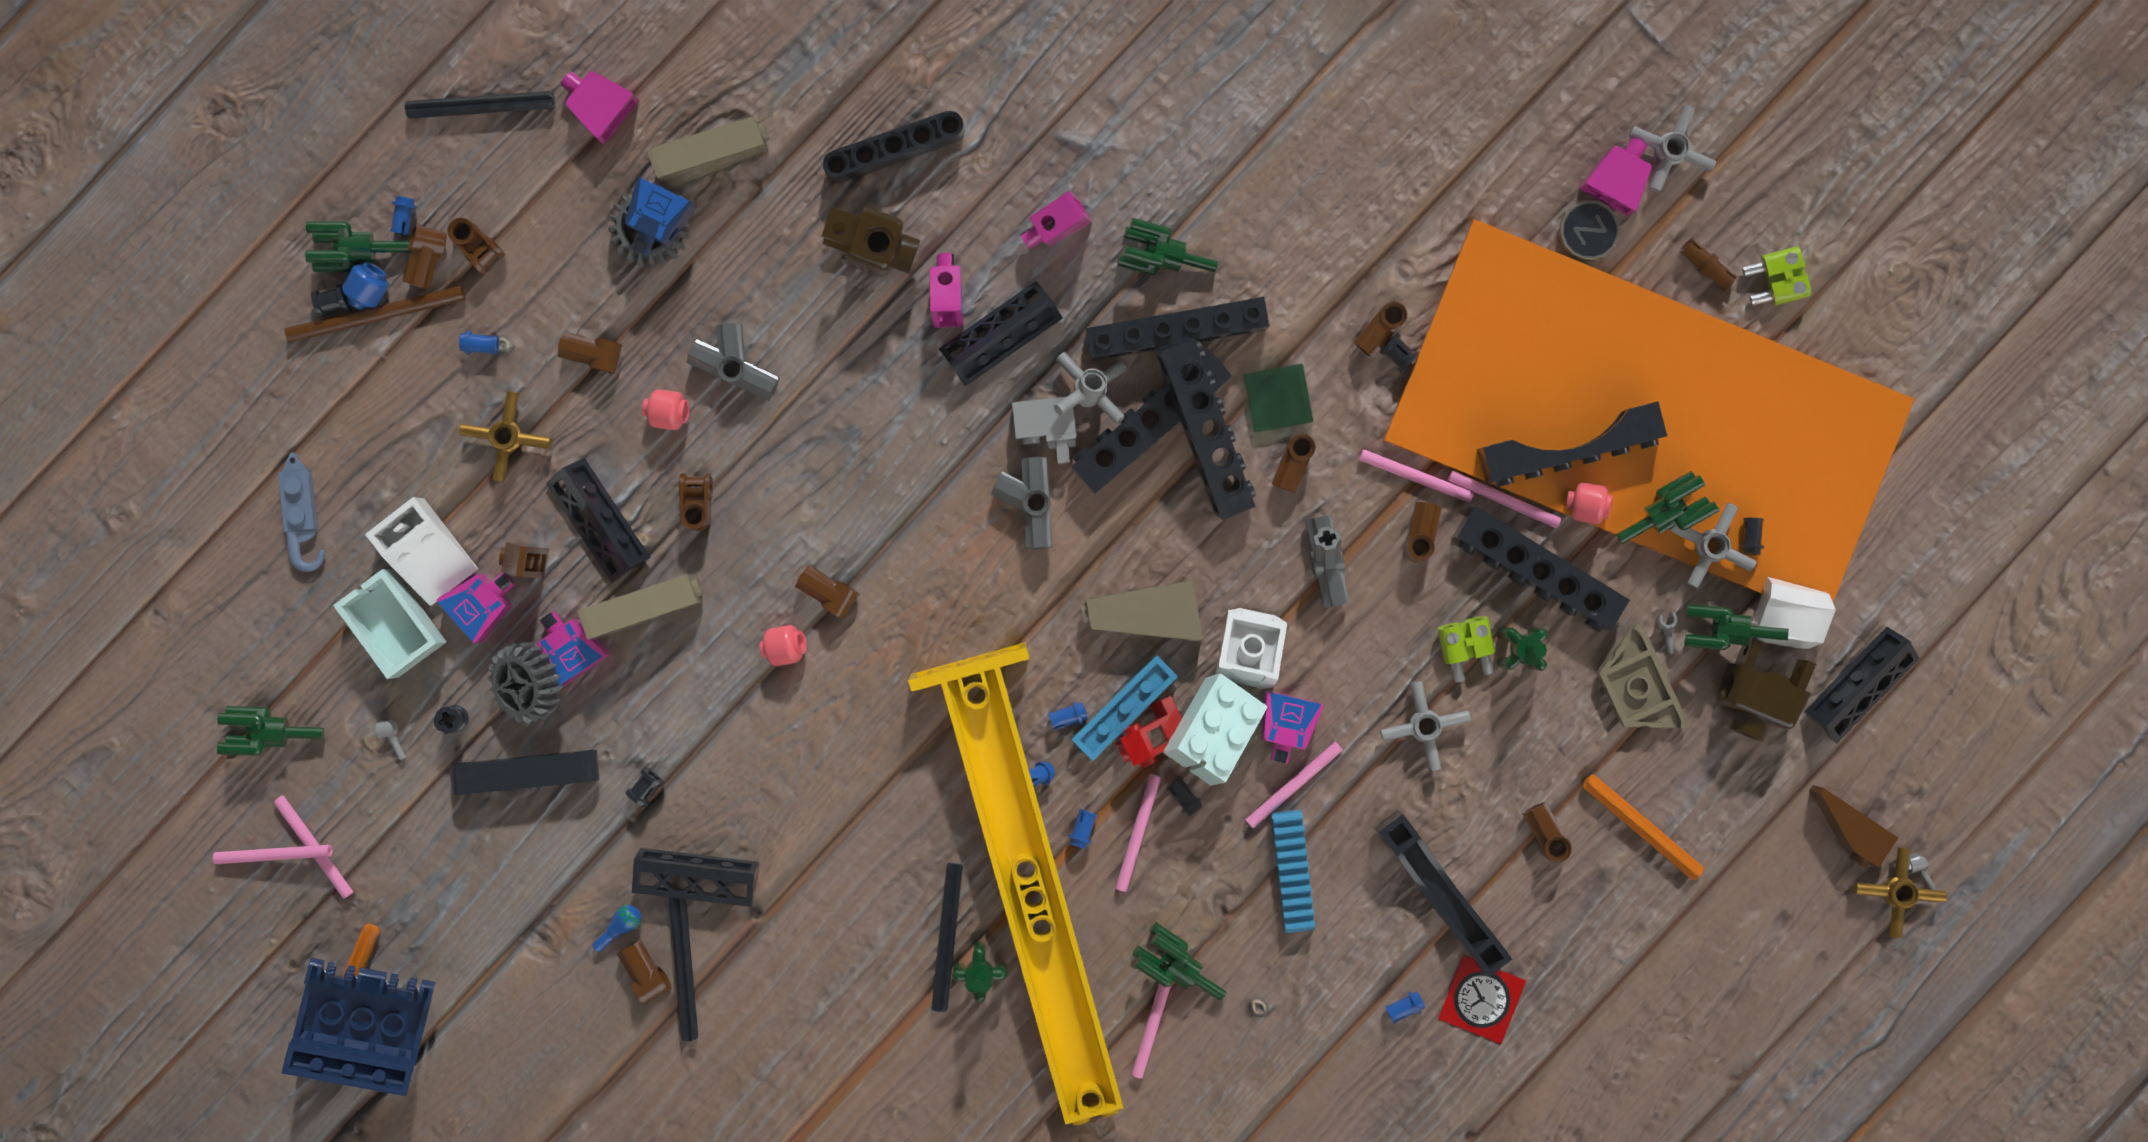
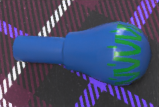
(624, 921)

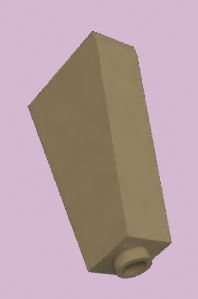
(707, 151)
(640, 606)
(1151, 611)

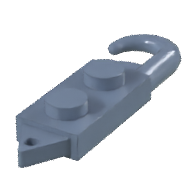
(298, 511)

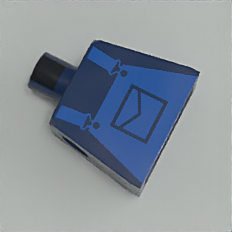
(656, 215)

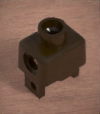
(860, 231)
(1763, 697)

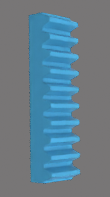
(1124, 707)
(1292, 871)

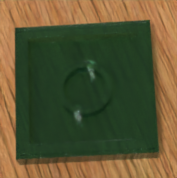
(1278, 398)

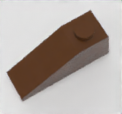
(523, 560)
(1856, 832)

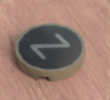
(1589, 230)

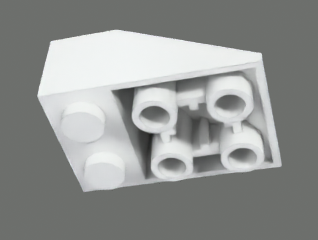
(422, 550)

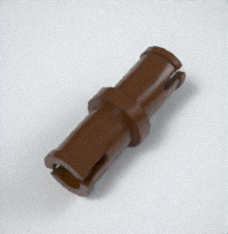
(1708, 264)

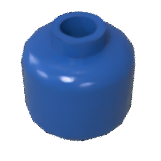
(365, 286)

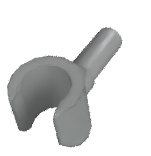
(1667, 630)
(389, 729)
(1920, 865)

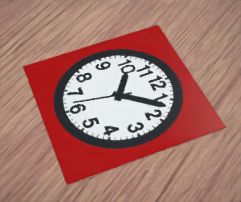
(1482, 1002)

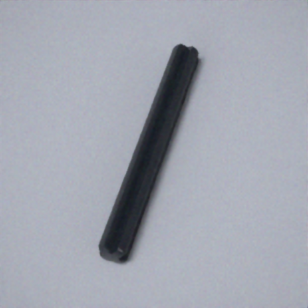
(480, 104)
(947, 937)
(683, 969)

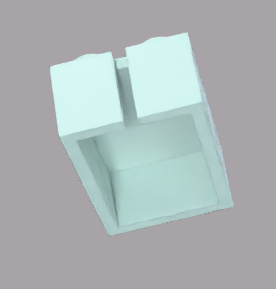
(390, 623)
(1215, 729)

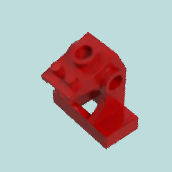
(1134, 742)

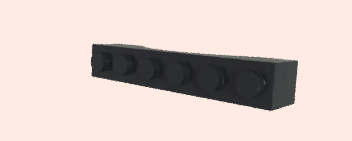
(1631, 427)
(1442, 893)

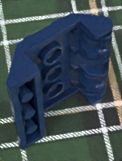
(358, 1028)

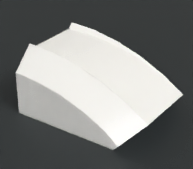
(1795, 607)
(1252, 648)

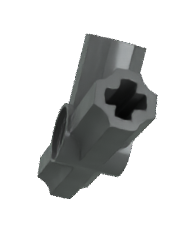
(731, 350)
(1018, 494)
(1327, 560)

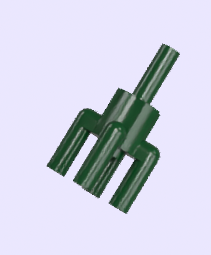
(347, 245)
(1160, 250)
(1672, 509)
(1729, 629)
(1524, 649)
(261, 731)
(1175, 963)
(979, 973)

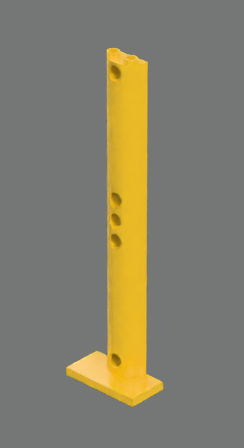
(1018, 835)

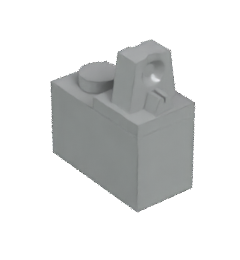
(1039, 420)

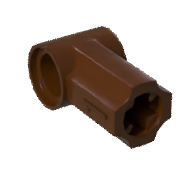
(425, 248)
(1379, 330)
(596, 353)
(1293, 466)
(1423, 529)
(833, 595)
(1546, 830)
(647, 978)

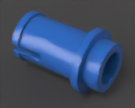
(402, 215)
(479, 343)
(1068, 716)
(1042, 773)
(1082, 829)
(1405, 1007)

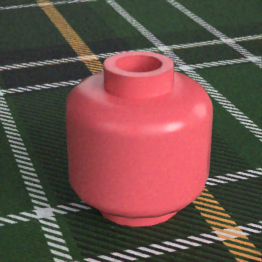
(666, 409)
(1589, 503)
(783, 645)

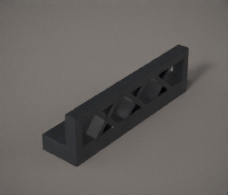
(1003, 336)
(600, 516)
(1861, 682)
(694, 866)

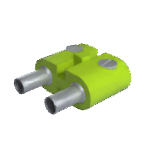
(1784, 277)
(1467, 641)

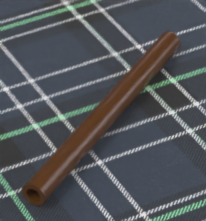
(375, 314)

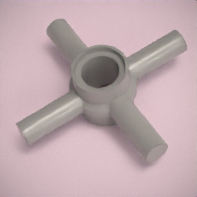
(1682, 143)
(1090, 397)
(1724, 546)
(1438, 723)

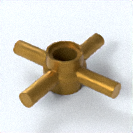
(493, 435)
(1889, 888)

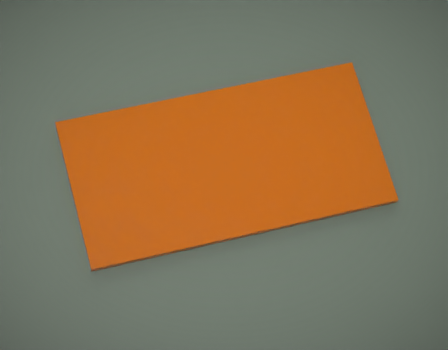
(1558, 349)

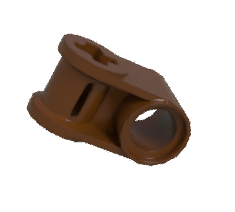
(478, 247)
(695, 498)

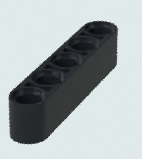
(905, 135)
(524, 772)

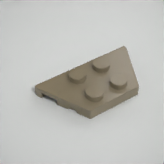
(1640, 685)

